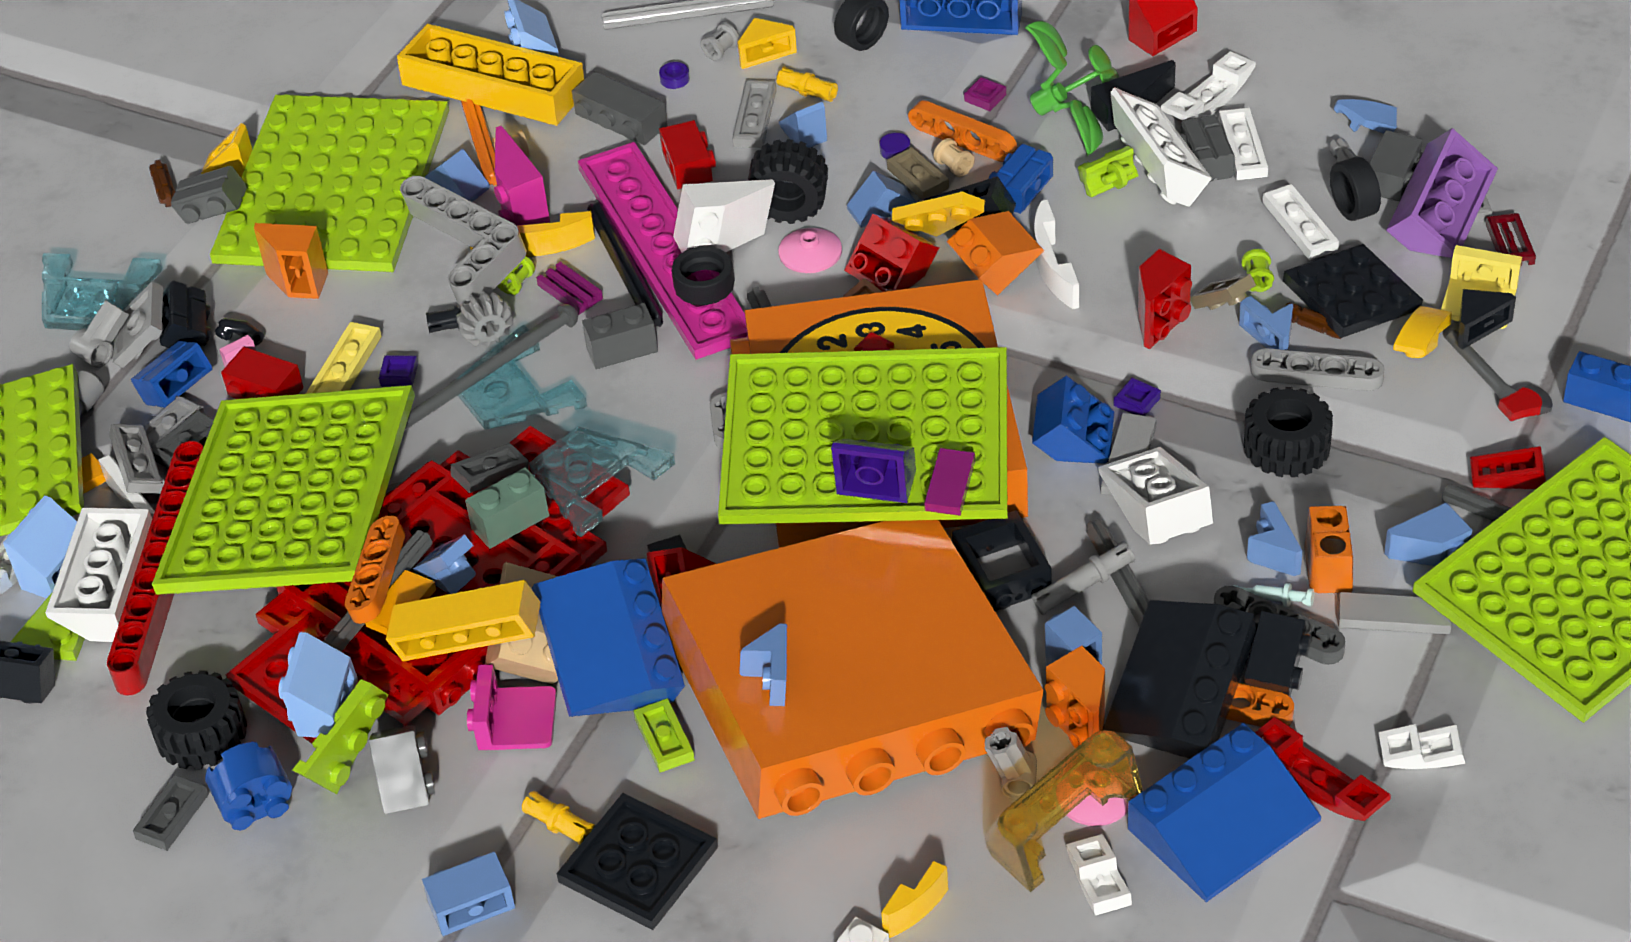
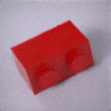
(687, 154)
(260, 375)

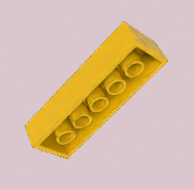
(490, 73)

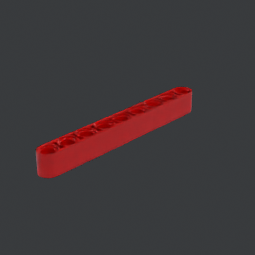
(144, 611)

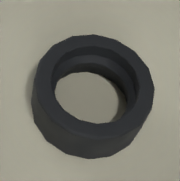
(869, 31)
(1355, 188)
(703, 291)

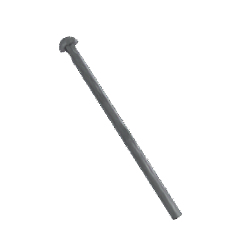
(566, 315)

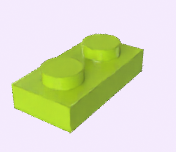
(663, 735)

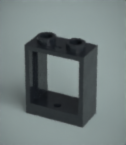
(995, 536)

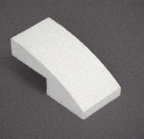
(1414, 750)
(1098, 874)

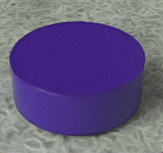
(674, 75)
(893, 144)

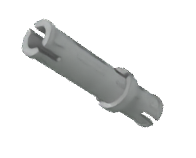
(1080, 579)

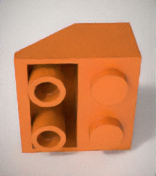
(293, 258)
(1076, 695)

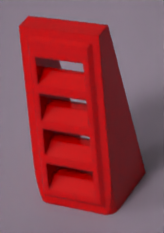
(1527, 460)

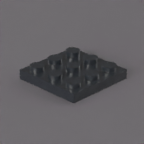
(1352, 290)
(637, 861)

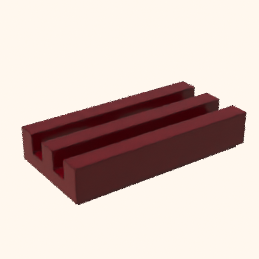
(1491, 223)

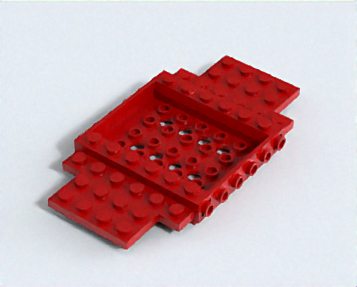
(438, 681)

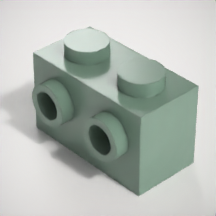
(507, 507)

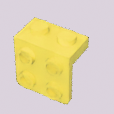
(1480, 271)

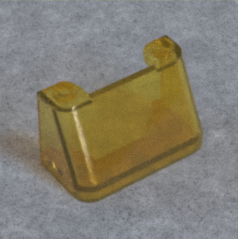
(1097, 767)

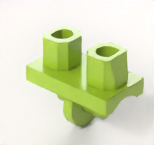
(1108, 172)

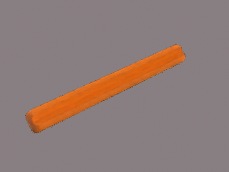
(481, 139)

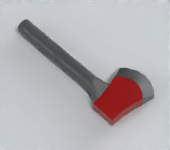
(1514, 404)

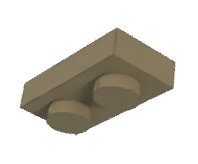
(917, 173)
(1223, 291)

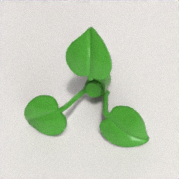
(1052, 95)

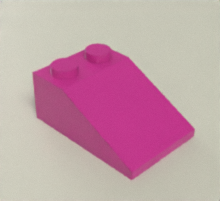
(518, 184)

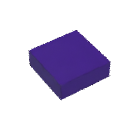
(398, 371)
(1137, 397)

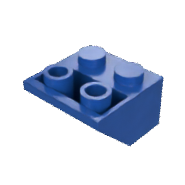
(1072, 424)

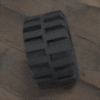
(794, 164)
(1288, 431)
(194, 698)

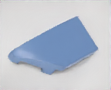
(1368, 114)

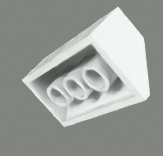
(1159, 148)
(99, 571)

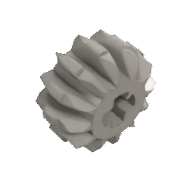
(484, 319)

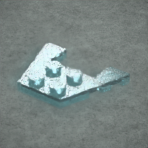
(74, 302)
(509, 396)
(586, 461)

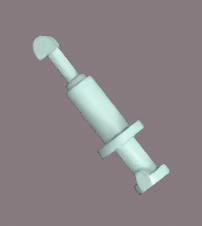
(1283, 594)

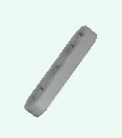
(1317, 373)

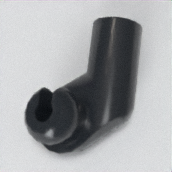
(229, 326)

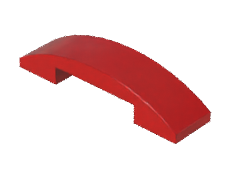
(1320, 779)

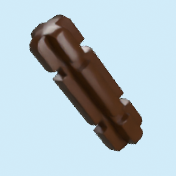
(162, 182)
(1311, 320)

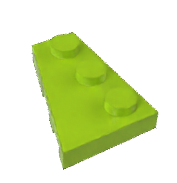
(50, 634)
(338, 749)

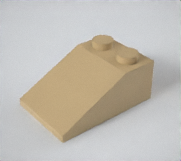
(527, 656)

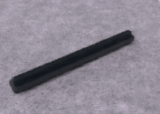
(623, 261)

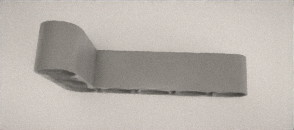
(494, 239)

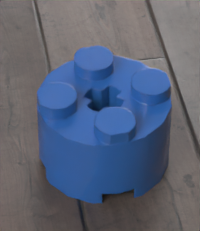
(249, 785)

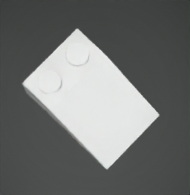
(722, 213)
(1158, 495)

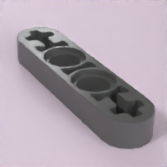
(1255, 604)

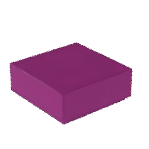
(985, 94)

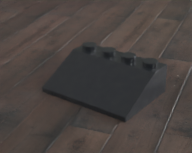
(1181, 676)

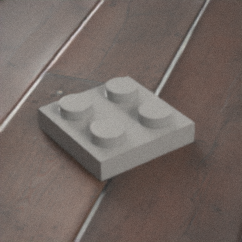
(141, 325)

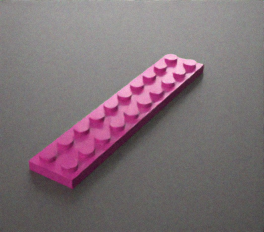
(646, 225)

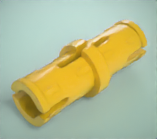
(807, 84)
(557, 817)

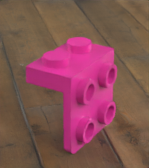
(510, 715)

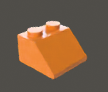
(995, 248)

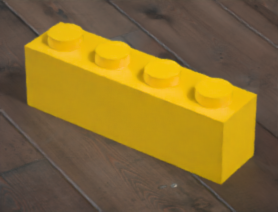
(463, 620)

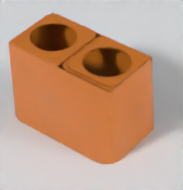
(1328, 571)

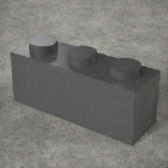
(619, 108)

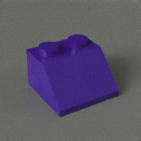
(873, 469)

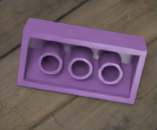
(1442, 196)

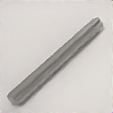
(678, 11)

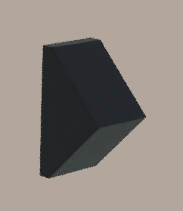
(1483, 314)

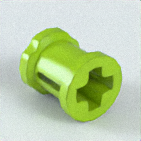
(1258, 269)
(517, 276)

